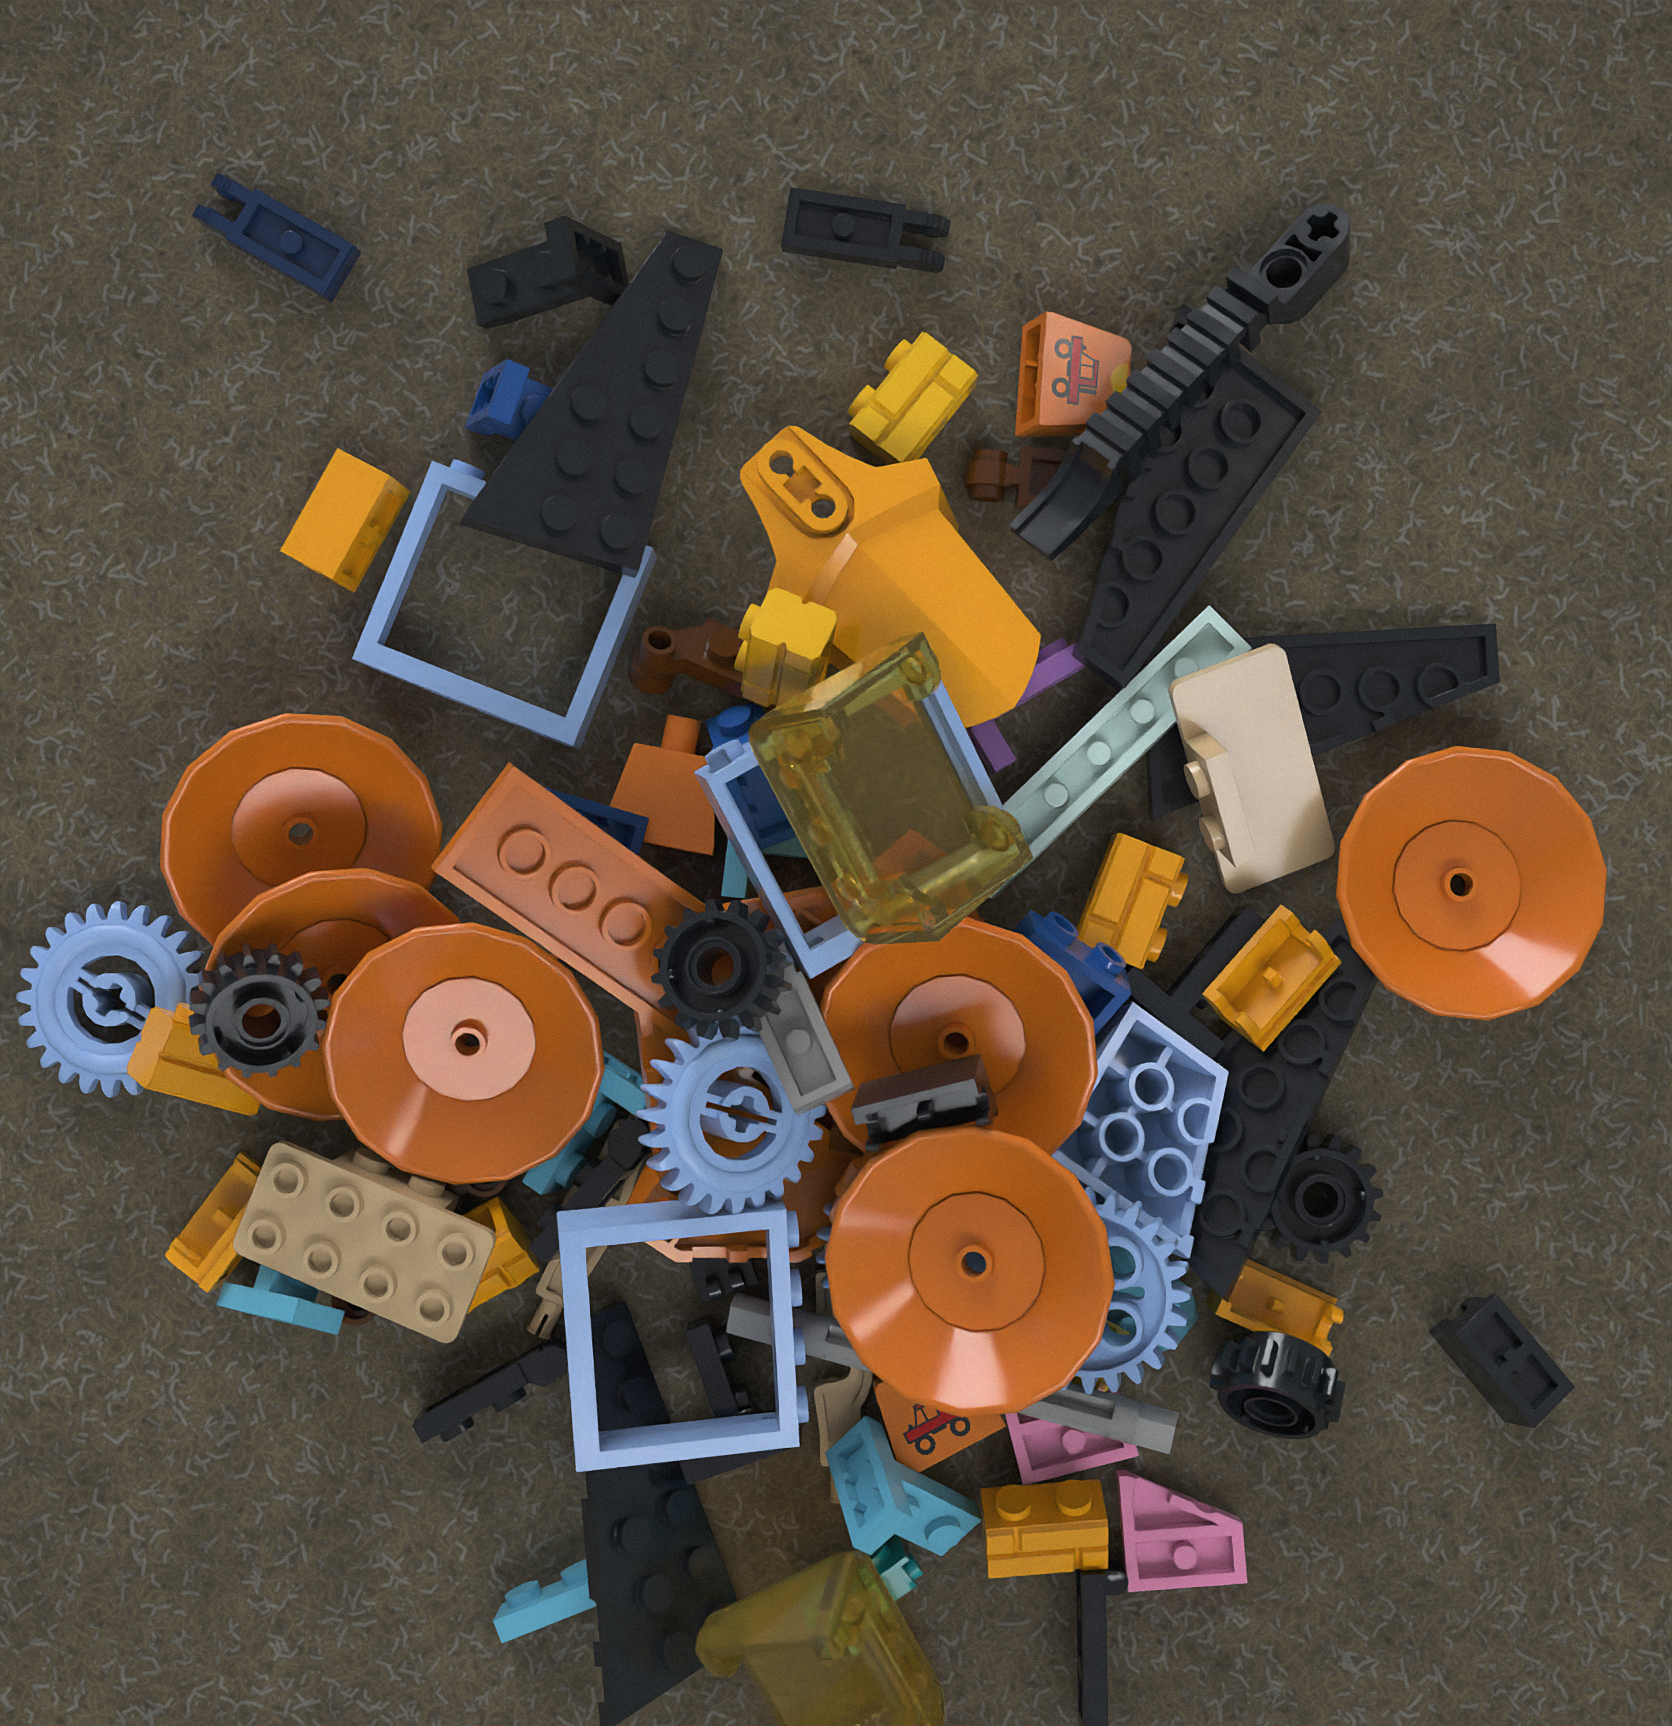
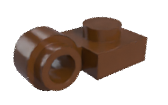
(994, 476)

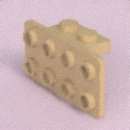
(1251, 768)
(367, 1236)

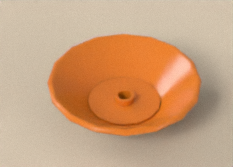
(238, 800)
(1526, 871)
(333, 924)
(994, 987)
(453, 1106)
(930, 1320)

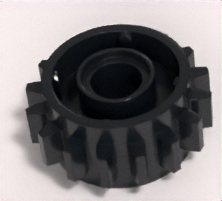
(689, 961)
(250, 980)
(1344, 1212)
(1277, 1385)

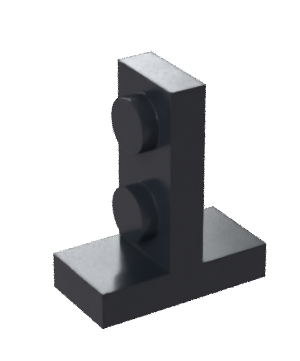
(548, 275)
(1174, 1005)
(712, 1352)

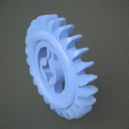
(65, 967)
(683, 1114)

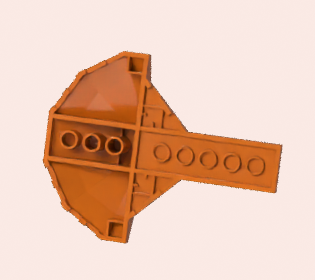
(604, 917)

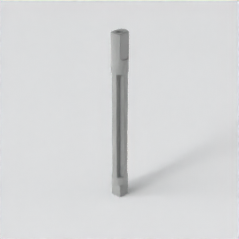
(1095, 1413)

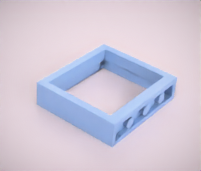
(371, 652)
(830, 941)
(693, 1438)

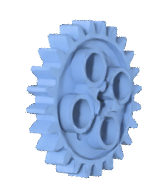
(1150, 1312)

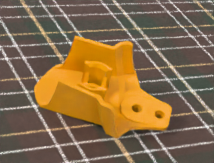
(891, 568)

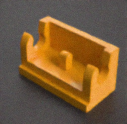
(345, 520)
(1271, 978)
(206, 1243)
(1278, 1304)

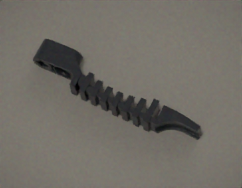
(1308, 254)

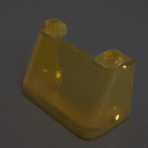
(882, 800)
(826, 1649)

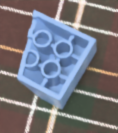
(1148, 1122)

